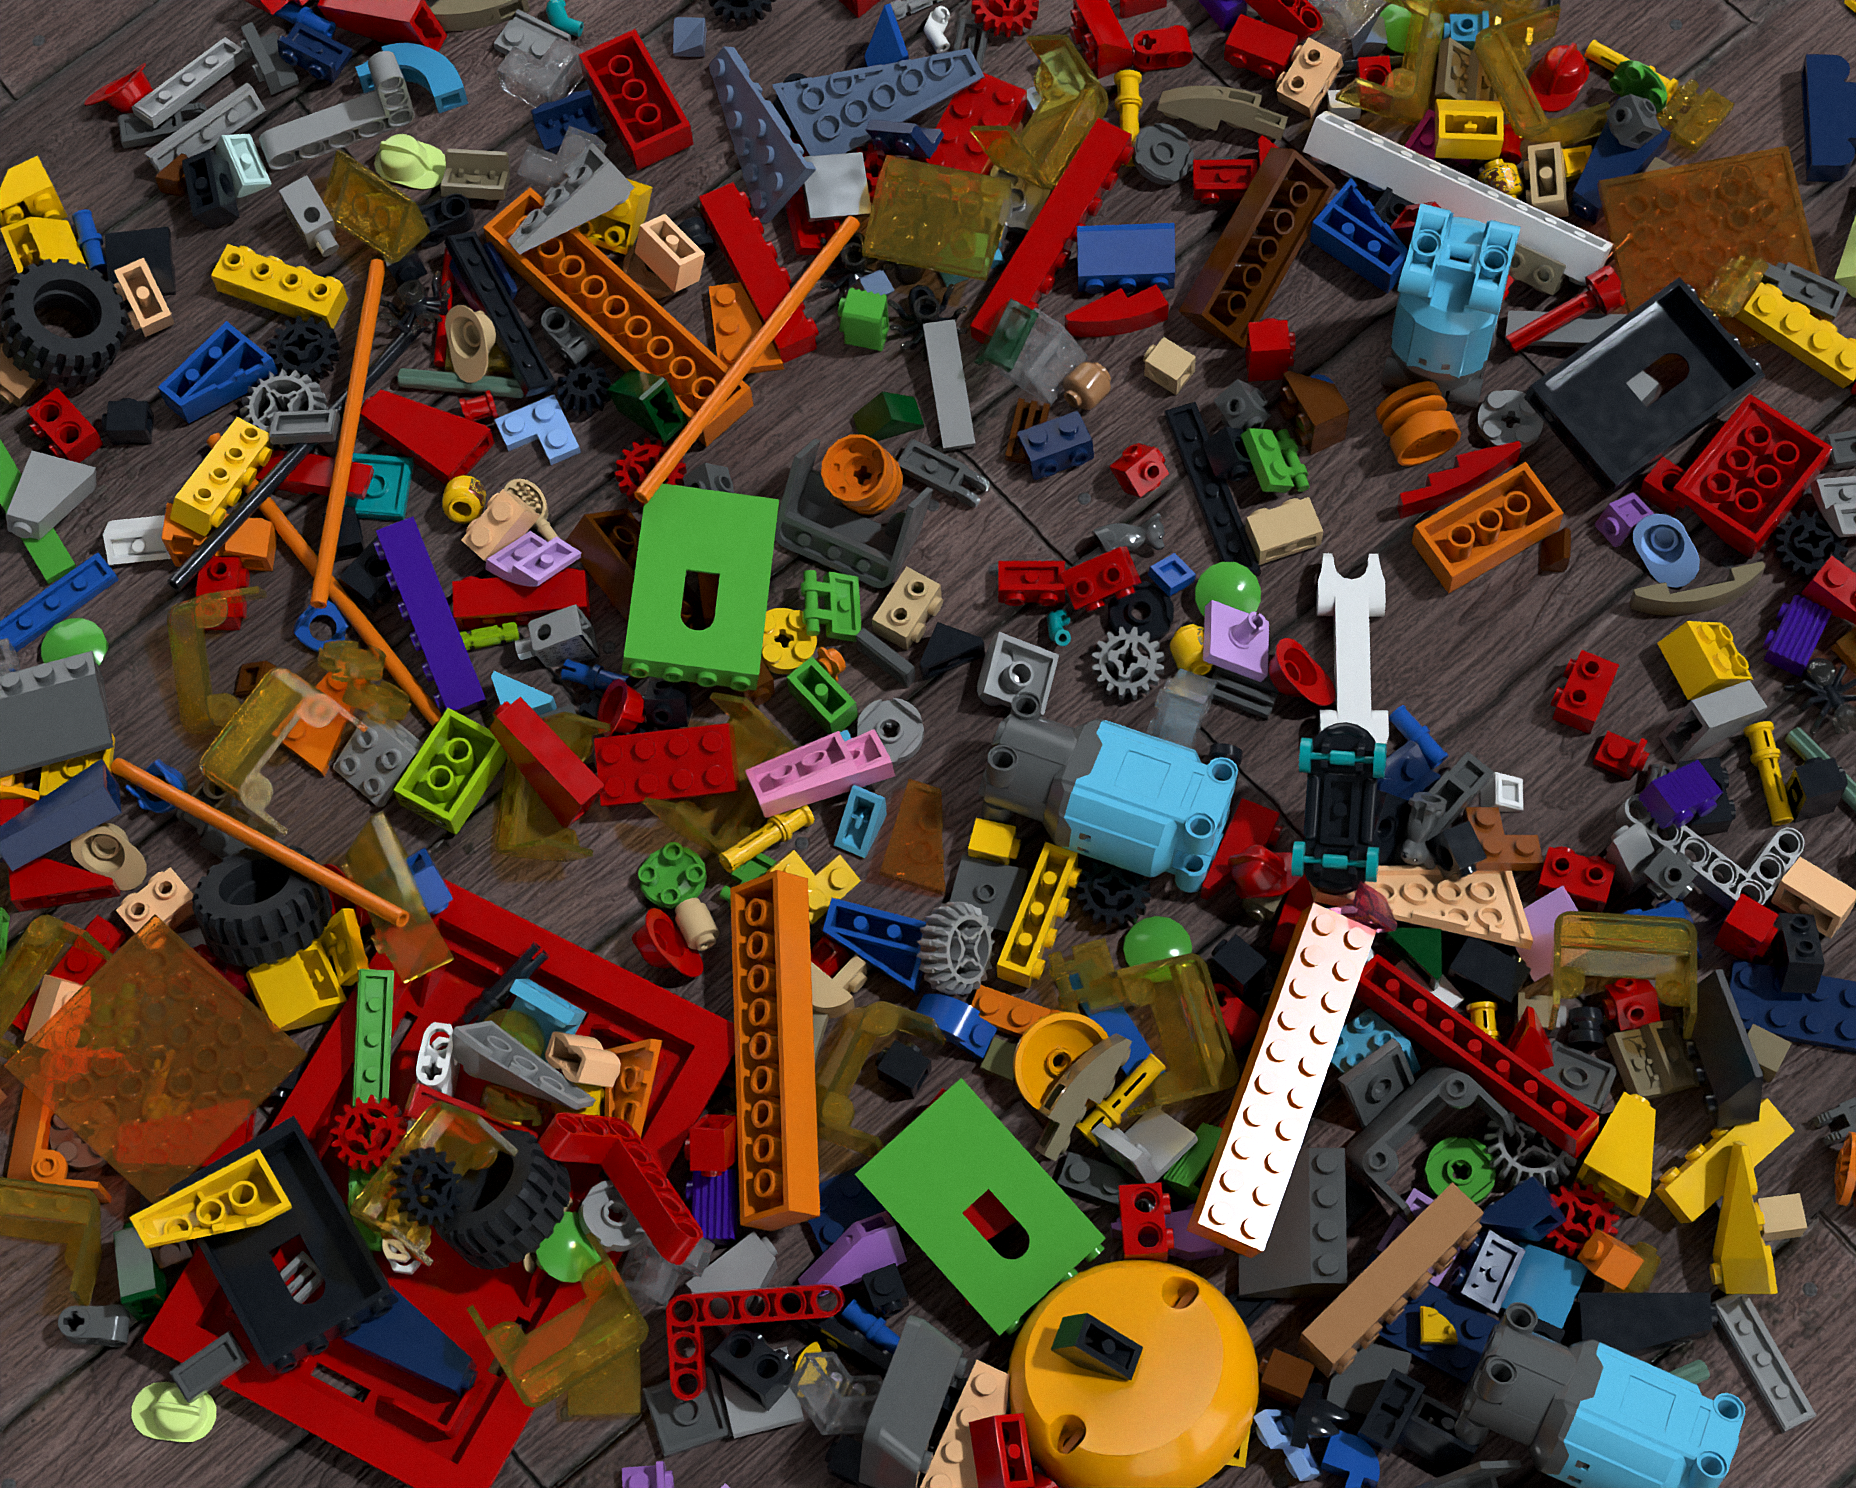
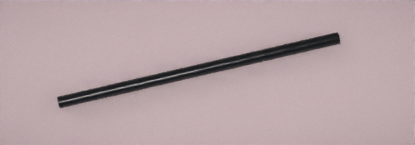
(280, 472)

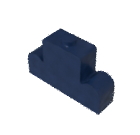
(1828, 117)

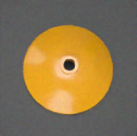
(1052, 1035)

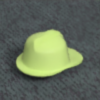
(410, 162)
(165, 1414)

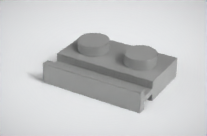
(528, 35)

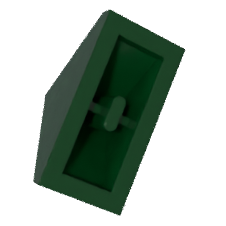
(888, 416)
(1419, 951)

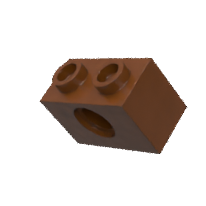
(1284, 1379)

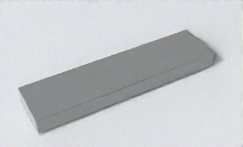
(189, 82)
(208, 127)
(1573, 334)
(949, 385)
(1764, 1361)

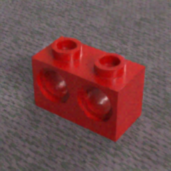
(67, 425)
(1747, 929)
(1136, 1223)

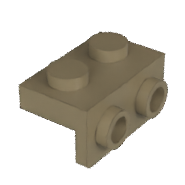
(476, 174)
(1537, 270)

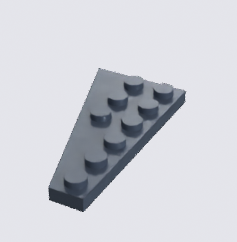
(837, 107)
(761, 139)

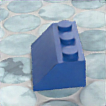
(1125, 257)

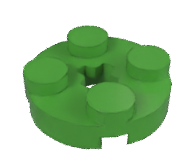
(1461, 1152)

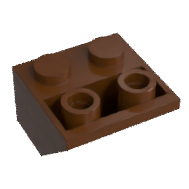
(1314, 411)

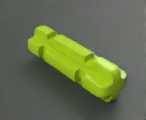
(490, 635)

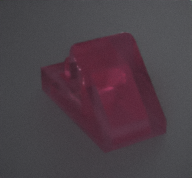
(1369, 909)

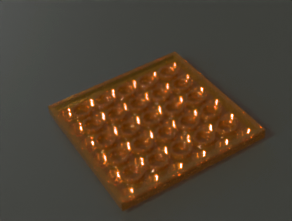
(1699, 217)
(156, 1060)

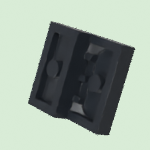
(150, 244)

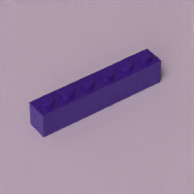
(431, 617)

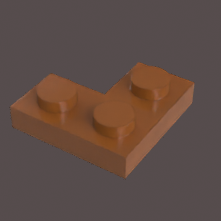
(1502, 850)

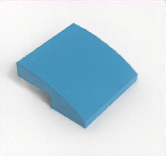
(1546, 1284)

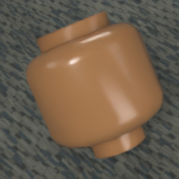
(1086, 385)

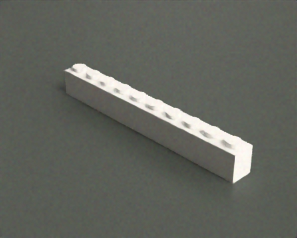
(1423, 180)

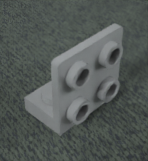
(377, 758)
(1147, 1146)

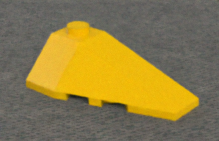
(225, 1201)
(1739, 1252)

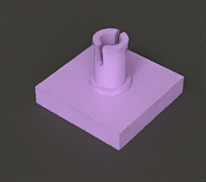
(1236, 640)

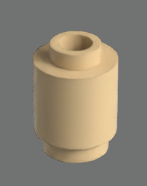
(696, 924)

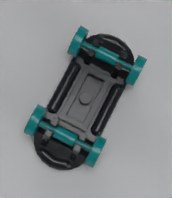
(1339, 808)

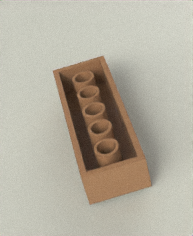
(1390, 1280)

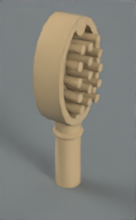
(534, 499)

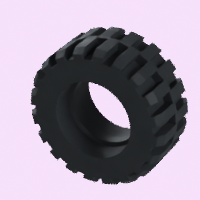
(74, 290)
(259, 909)
(508, 1205)

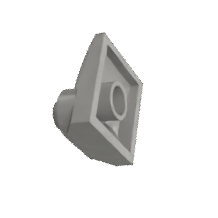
(1013, 668)

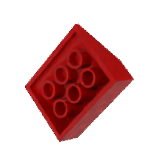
(1752, 474)

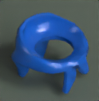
(302, 625)
(171, 775)

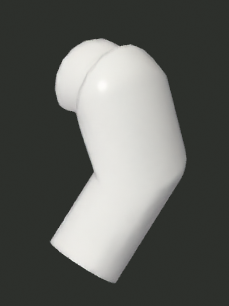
(935, 28)

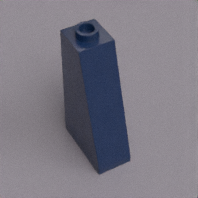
(1609, 161)
(61, 816)
(415, 1346)

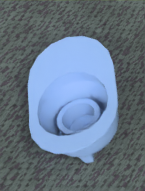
(1666, 549)

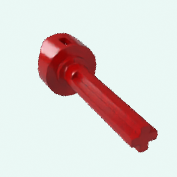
(1599, 293)

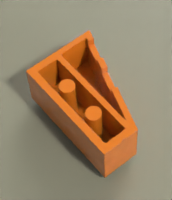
(252, 542)

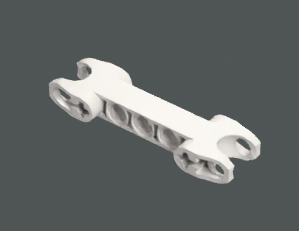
(1351, 606)
(440, 1072)

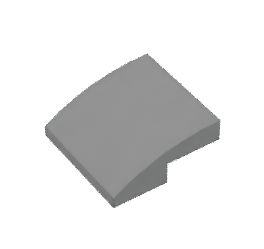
(1837, 503)
(750, 1417)

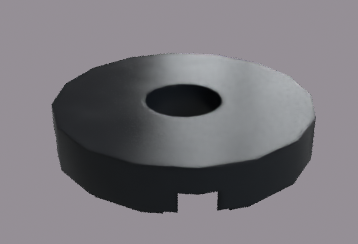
(1145, 596)

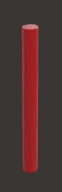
(441, 336)

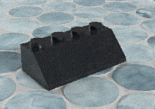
(1722, 1055)

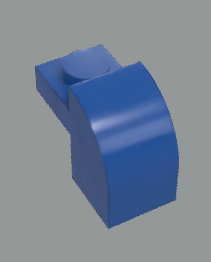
(959, 1023)
(1351, 1459)

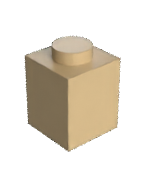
(1782, 1217)

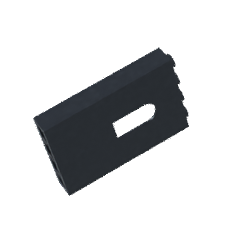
(1607, 423)
(241, 1261)

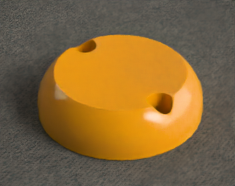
(1177, 1413)

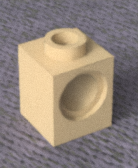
(1169, 365)

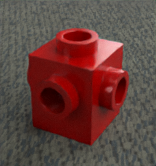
(1140, 469)
(1631, 1003)

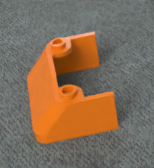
(32, 1152)

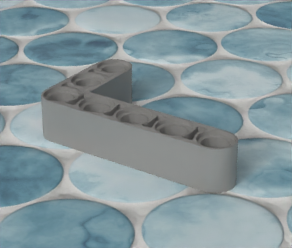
(343, 123)
(1710, 859)

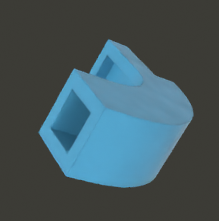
(425, 68)

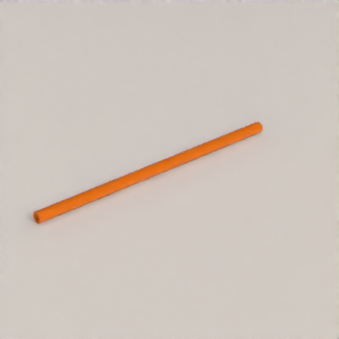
(746, 360)
(348, 435)
(346, 605)
(261, 842)

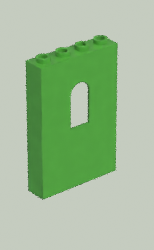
(708, 535)
(942, 1169)

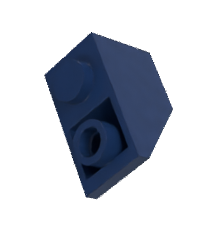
(1524, 1212)

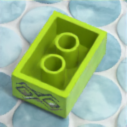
(451, 771)

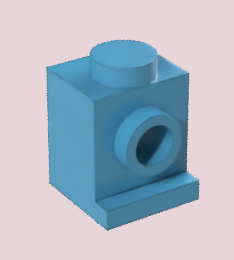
(1465, 27)

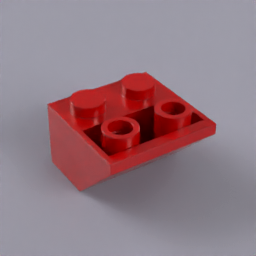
(1100, 37)

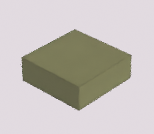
(999, 1060)

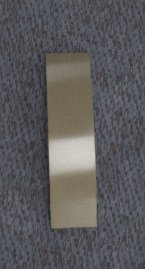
(1658, 601)

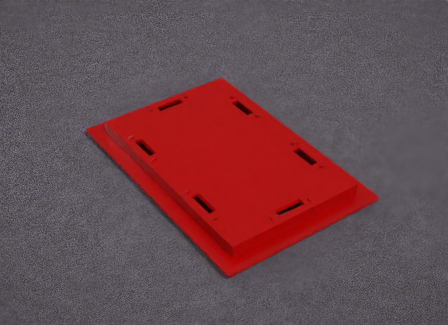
(404, 1422)

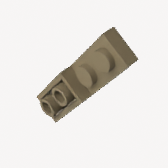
(475, 14)
(1210, 104)
(1086, 1079)

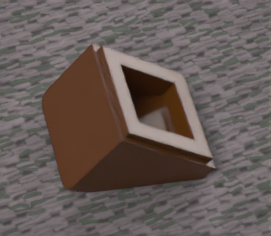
(172, 178)
(1556, 551)
(251, 675)

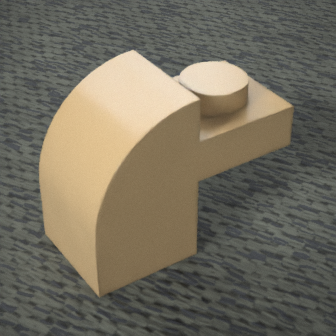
(834, 995)

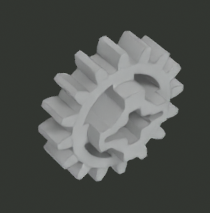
(1116, 658)

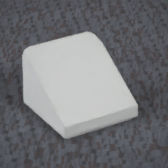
(1341, 109)
(1503, 792)

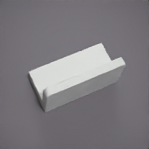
(135, 540)

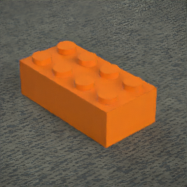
(1487, 527)

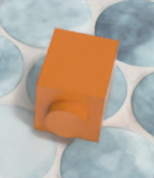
(1610, 1259)

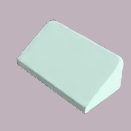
(244, 163)

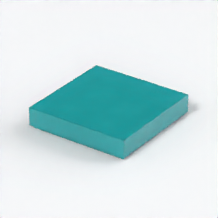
(387, 490)

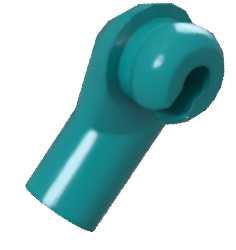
(559, 19)
(1055, 624)

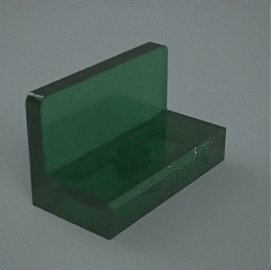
(1007, 335)

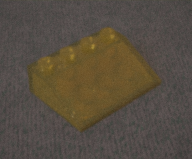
(937, 217)

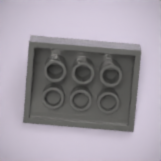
(52, 713)
(1308, 1236)

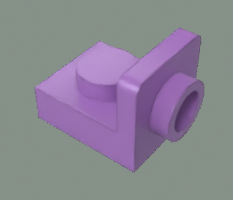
(1621, 518)
(647, 1476)

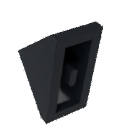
(948, 650)

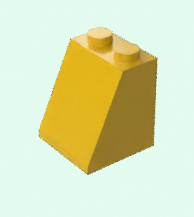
(1623, 1155)

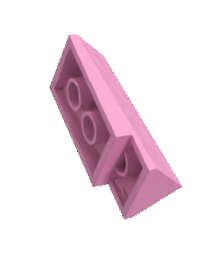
(819, 771)

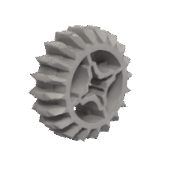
(282, 391)
(956, 948)
(1541, 1154)

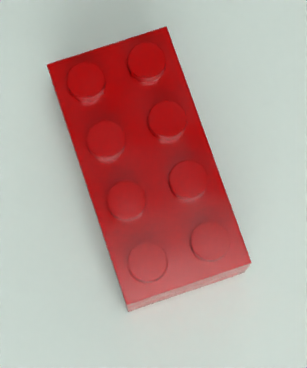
(636, 99)
(982, 104)
(667, 764)

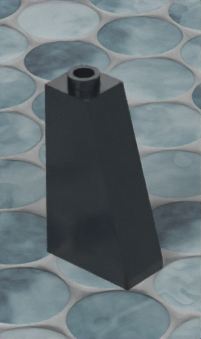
(1644, 1320)

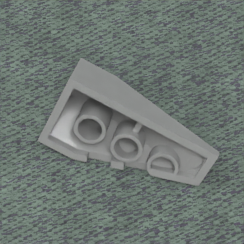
(588, 191)
(499, 1058)

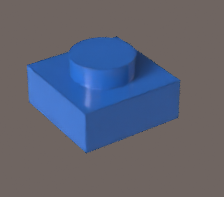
(1171, 574)

